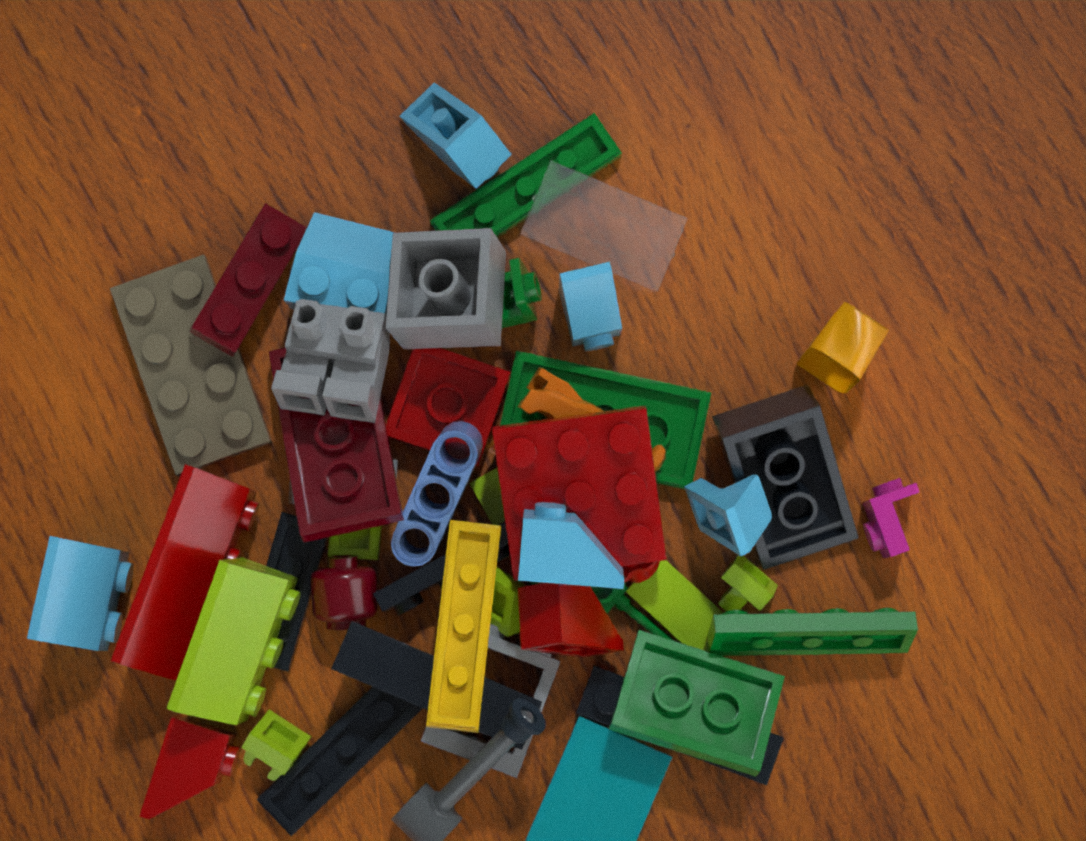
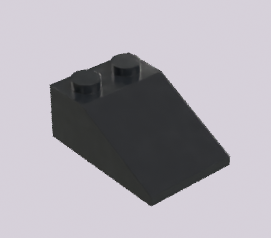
(793, 456)

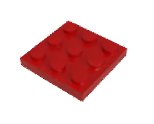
(595, 468)

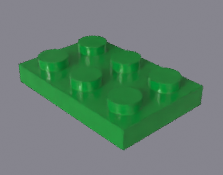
(697, 703)

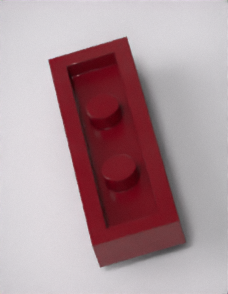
(248, 280)

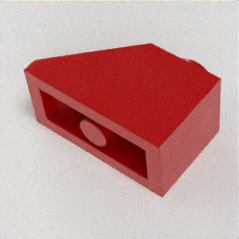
(565, 621)
(189, 762)

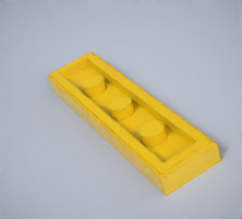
(463, 626)

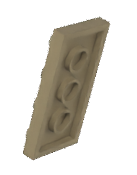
(194, 389)

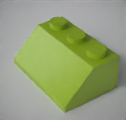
(234, 642)

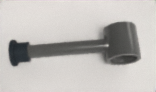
(431, 813)

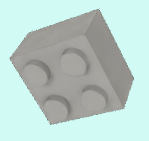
(446, 289)

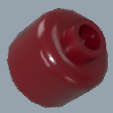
(343, 592)

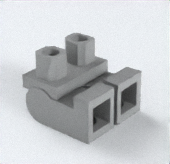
(334, 360)

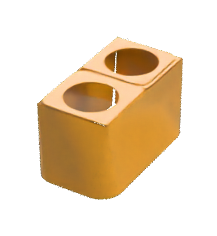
(843, 348)

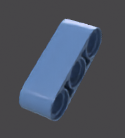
(420, 510)

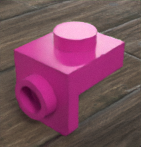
(884, 528)

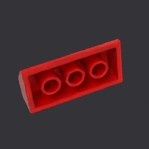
(194, 536)

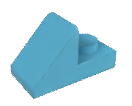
(731, 514)

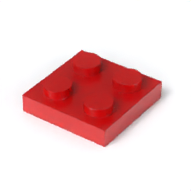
(442, 390)

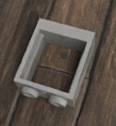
(467, 745)

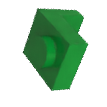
(520, 294)

